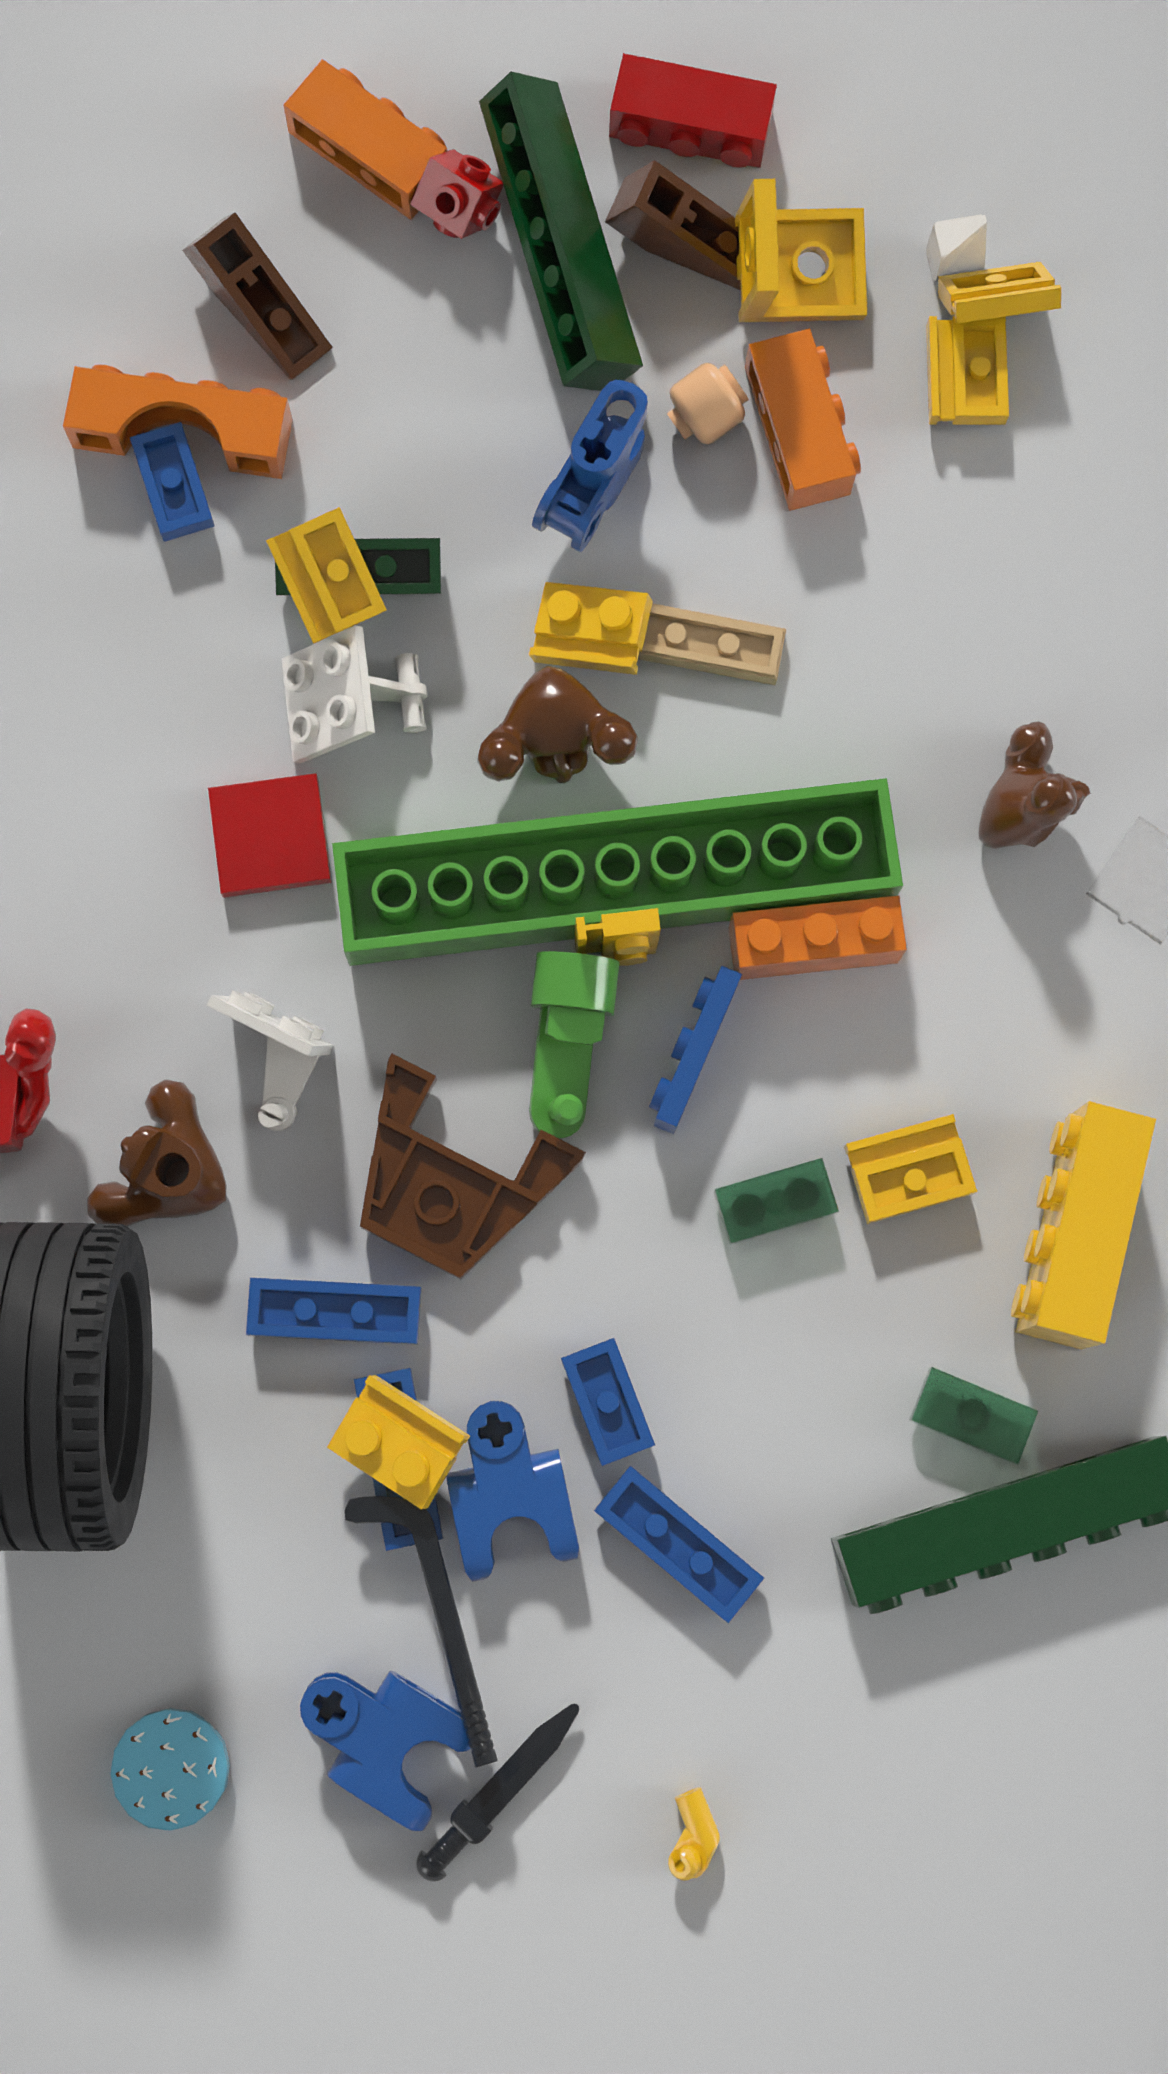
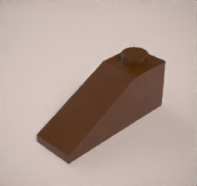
(676, 223)
(257, 295)

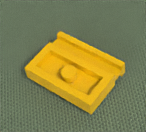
(999, 292)
(967, 371)
(326, 575)
(591, 627)
(620, 936)
(910, 1169)
(398, 1442)

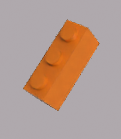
(362, 134)
(802, 419)
(817, 937)

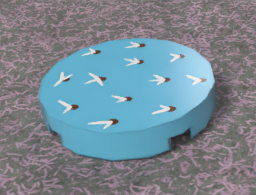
(170, 1769)

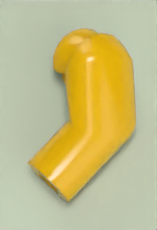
(698, 1838)

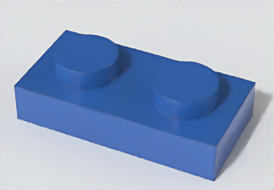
(172, 482)
(607, 1401)

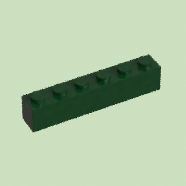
(560, 232)
(1005, 1523)

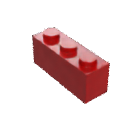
(691, 111)

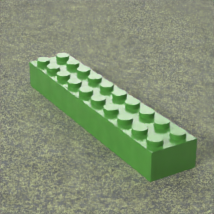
(685, 858)

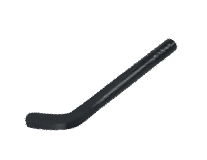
(420, 1523)

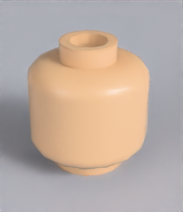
(707, 403)

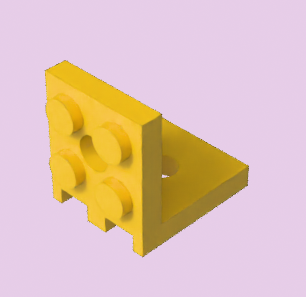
(769, 256)

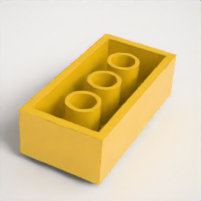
(1083, 1226)

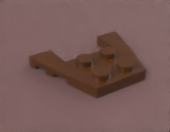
(438, 1199)

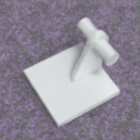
(333, 694)
(290, 1053)

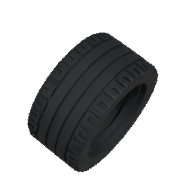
(72, 1384)

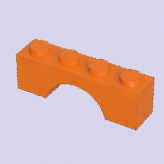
(113, 406)

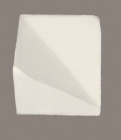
(957, 246)

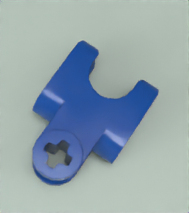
(597, 468)
(507, 1485)
(378, 1735)

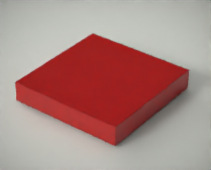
(269, 835)

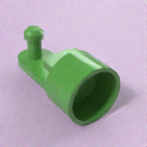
(573, 1000)

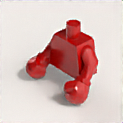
(25, 1077)

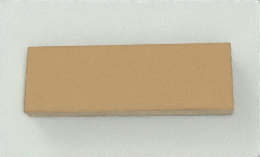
(713, 644)

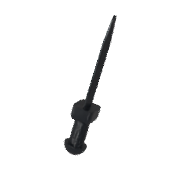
(473, 1819)

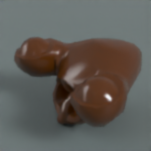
(555, 726)
(1026, 798)
(168, 1167)

